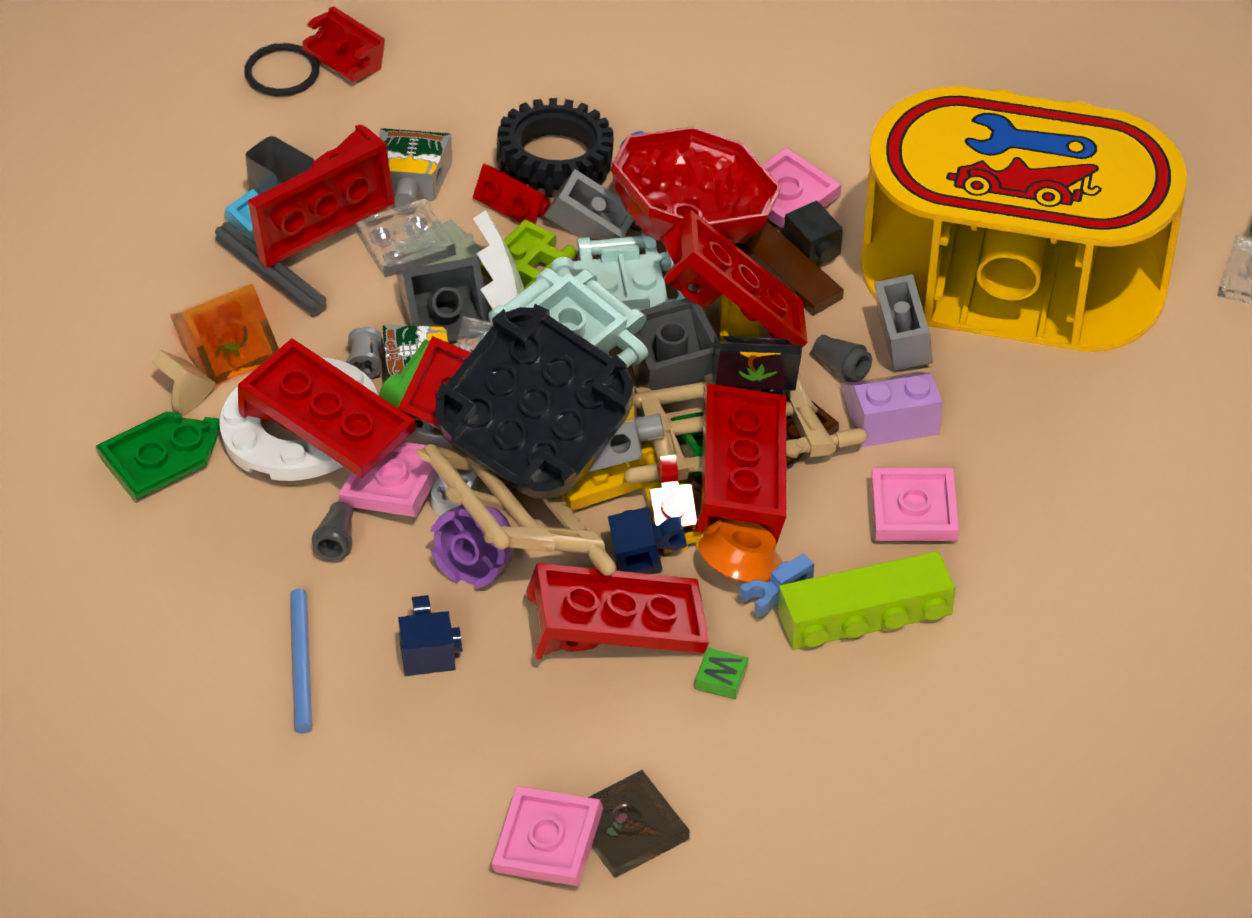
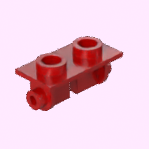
(509, 195)

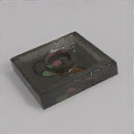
(635, 824)

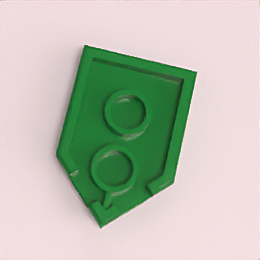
(159, 451)

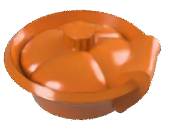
(740, 550)

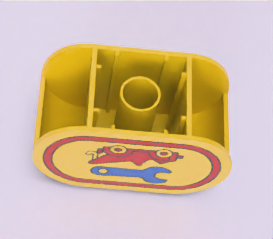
(1024, 215)

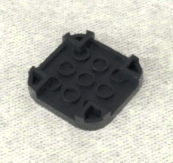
(534, 402)

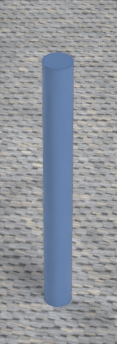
(301, 661)

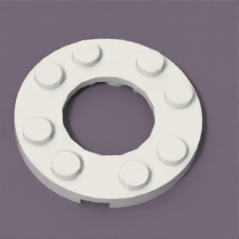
(281, 458)

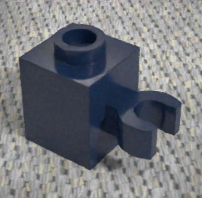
(639, 542)
(428, 640)

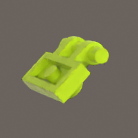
(528, 247)

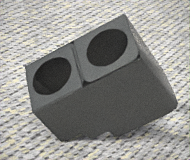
(274, 163)

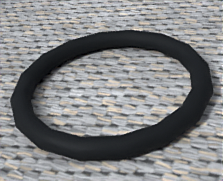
(282, 91)

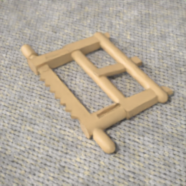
(798, 405)
(528, 534)

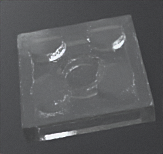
(405, 237)

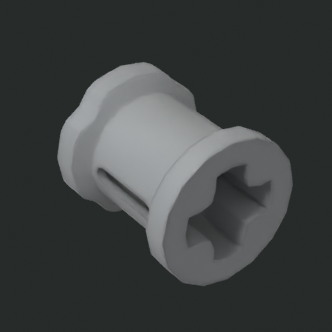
(364, 352)

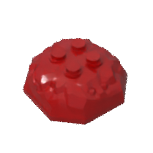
(695, 170)

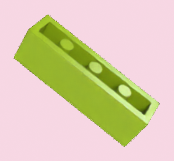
(866, 600)

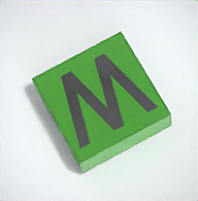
(721, 673)

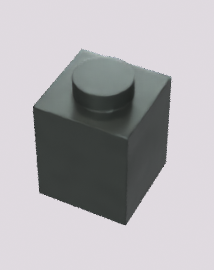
(814, 232)

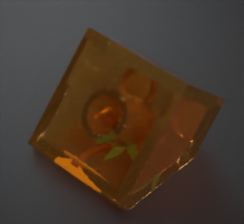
(226, 333)

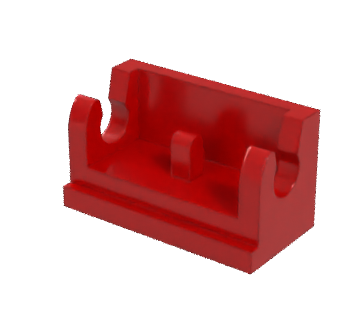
(345, 45)

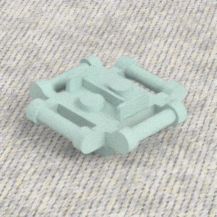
(622, 271)
(586, 310)

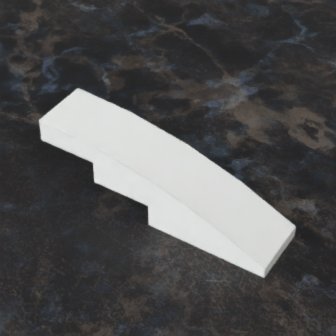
(498, 263)

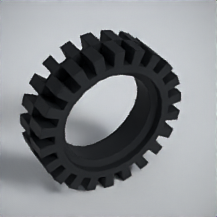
(554, 120)

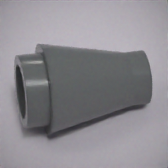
(844, 357)
(334, 534)

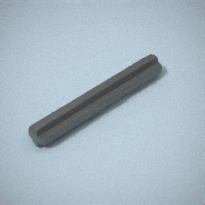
(277, 274)

